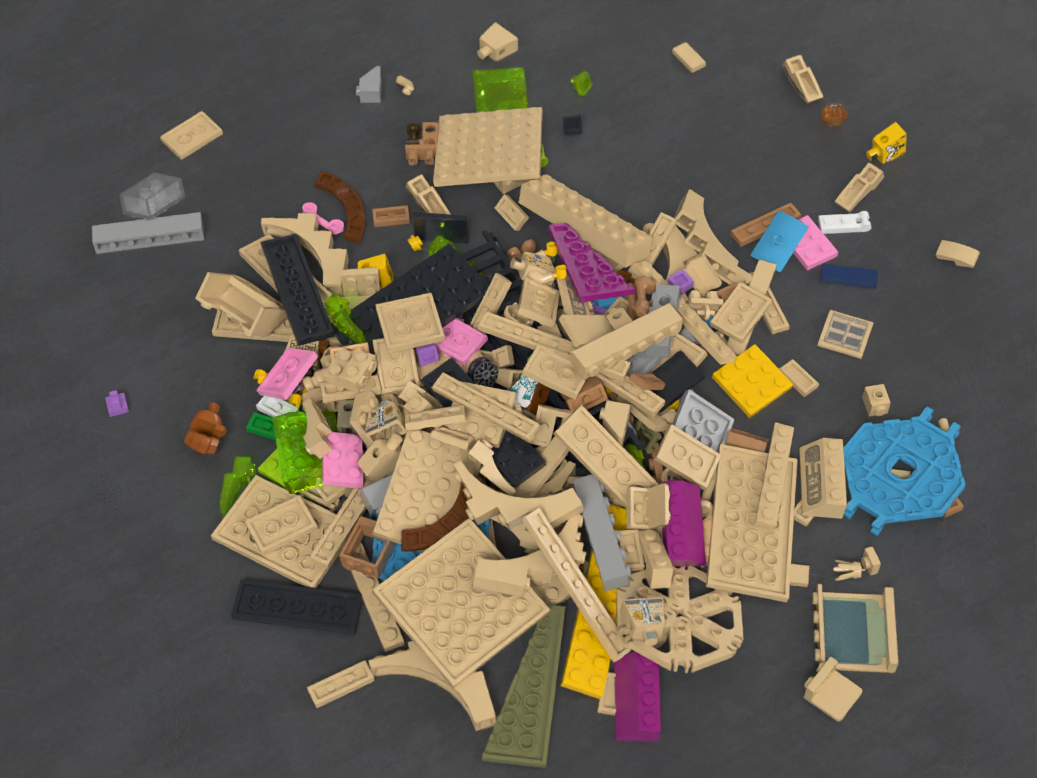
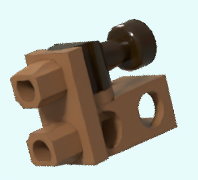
(424, 147)

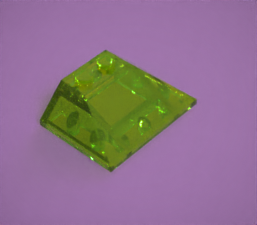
(500, 89)

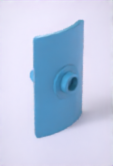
(779, 240)

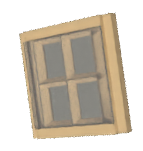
(845, 334)

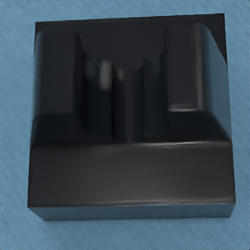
(572, 125)

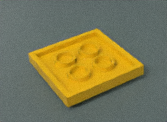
(752, 381)

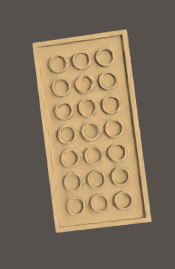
(742, 554)

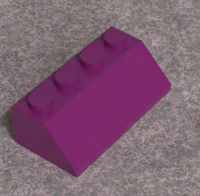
(684, 532)
(637, 699)

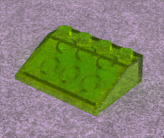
(298, 467)

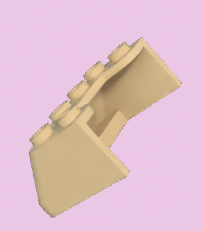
(243, 301)

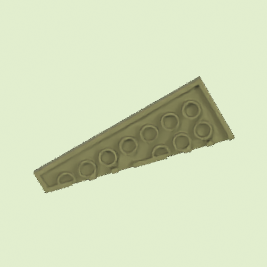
(526, 717)

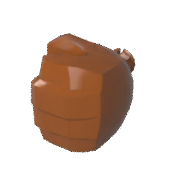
(205, 431)

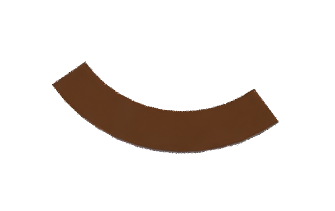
(351, 202)
(426, 536)

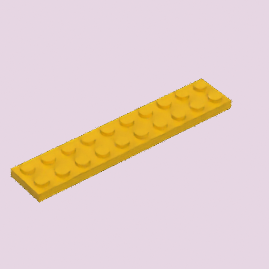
(587, 658)

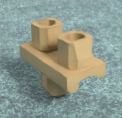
(704, 306)

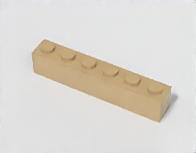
(626, 341)

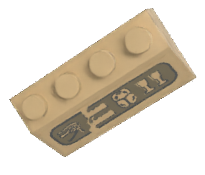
(570, 300)
(823, 478)

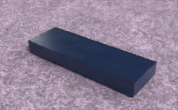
(849, 276)

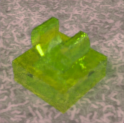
(582, 83)

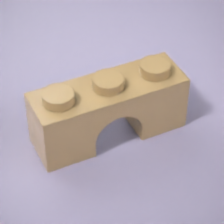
(658, 564)

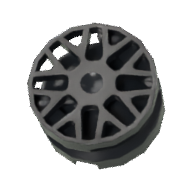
(481, 371)

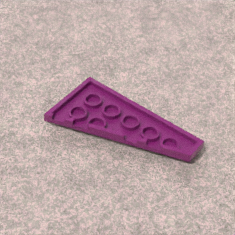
(587, 270)

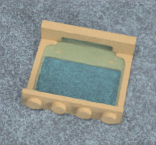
(856, 630)

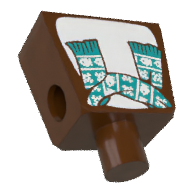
(529, 393)

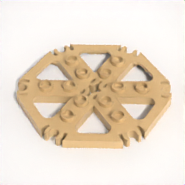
(692, 622)

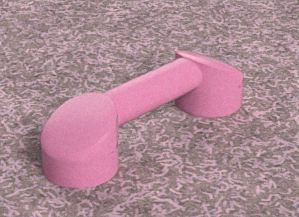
(335, 226)

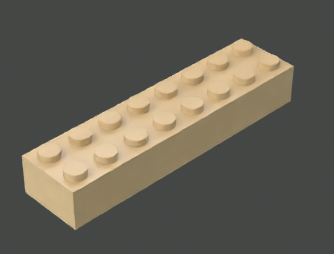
(592, 222)

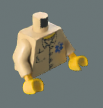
(539, 266)

